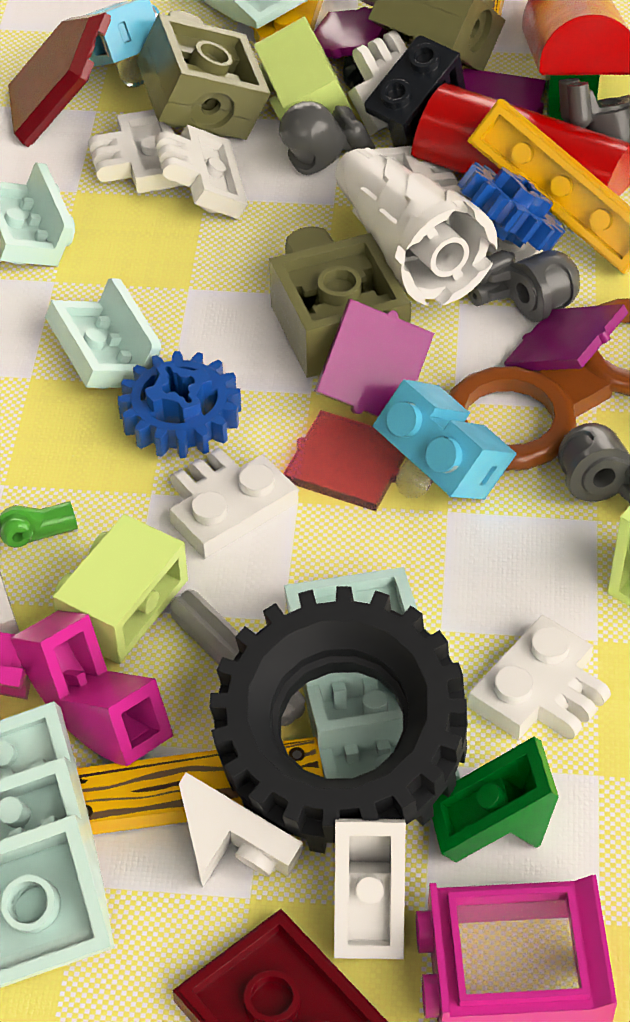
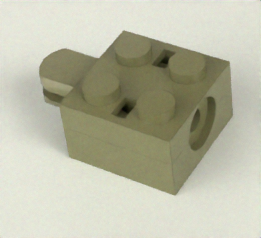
(458, 24)
(202, 76)
(317, 280)

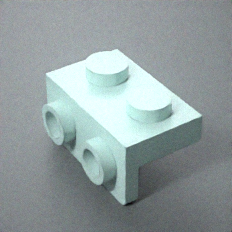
(34, 220)
(104, 336)

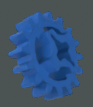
(513, 206)
(179, 404)

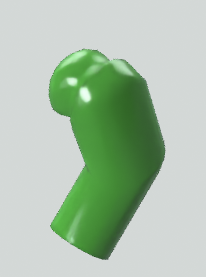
(28, 524)

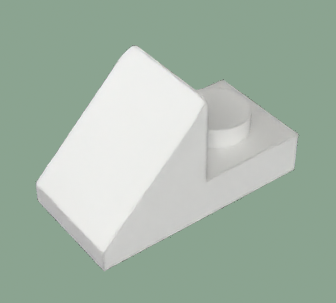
(219, 821)
(369, 889)

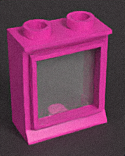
(516, 953)

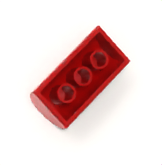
(577, 37)
(456, 113)

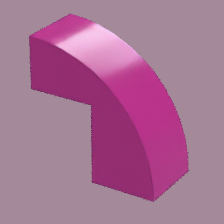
(104, 709)

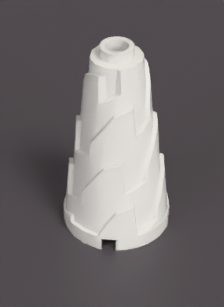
(426, 233)

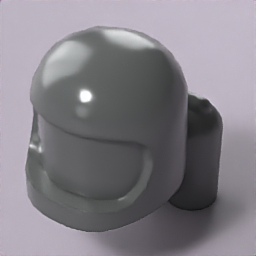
(604, 116)
(318, 136)
(534, 283)
(595, 463)

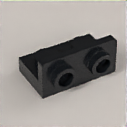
(410, 85)

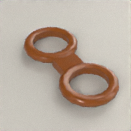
(561, 391)

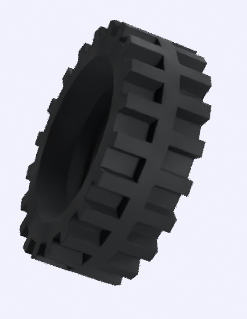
(323, 641)

